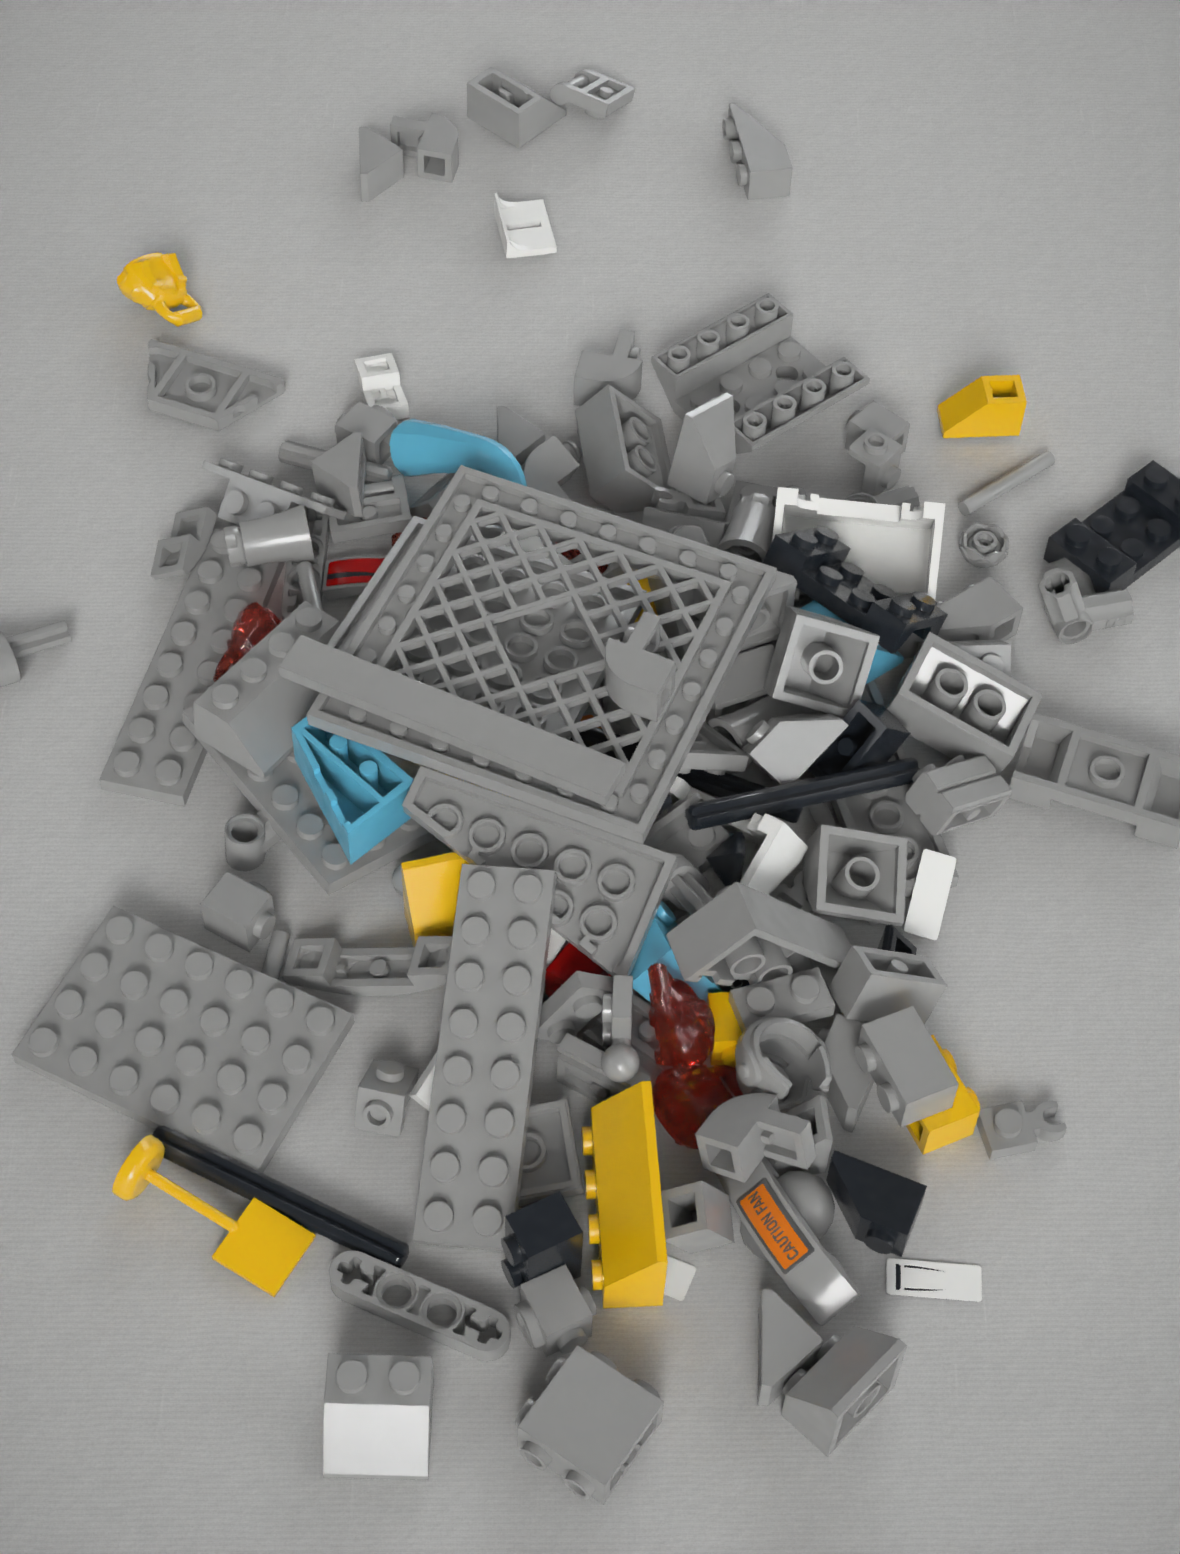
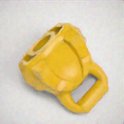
(159, 286)

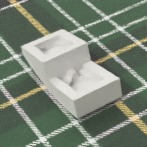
(381, 384)

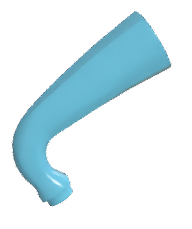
(434, 448)

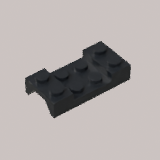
(1126, 533)
(821, 572)

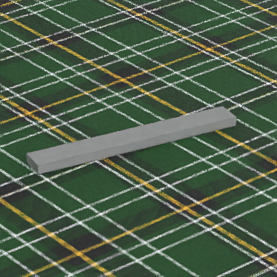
(453, 720)

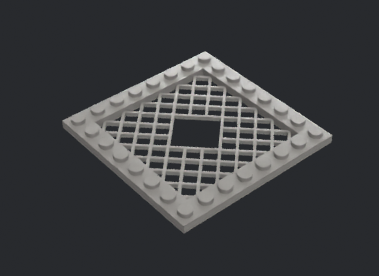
(482, 499)

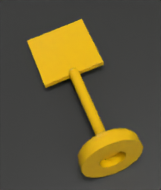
(259, 1245)

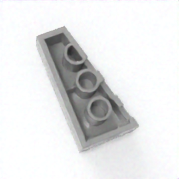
(755, 939)

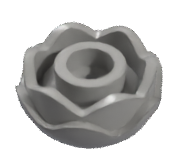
(984, 545)

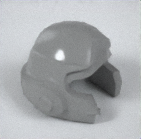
(780, 1059)

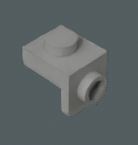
(881, 460)
(384, 1097)

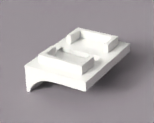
(524, 228)

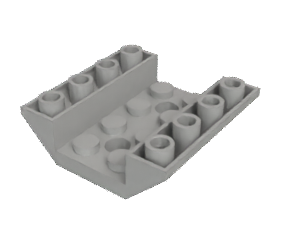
(746, 358)

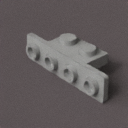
(255, 497)

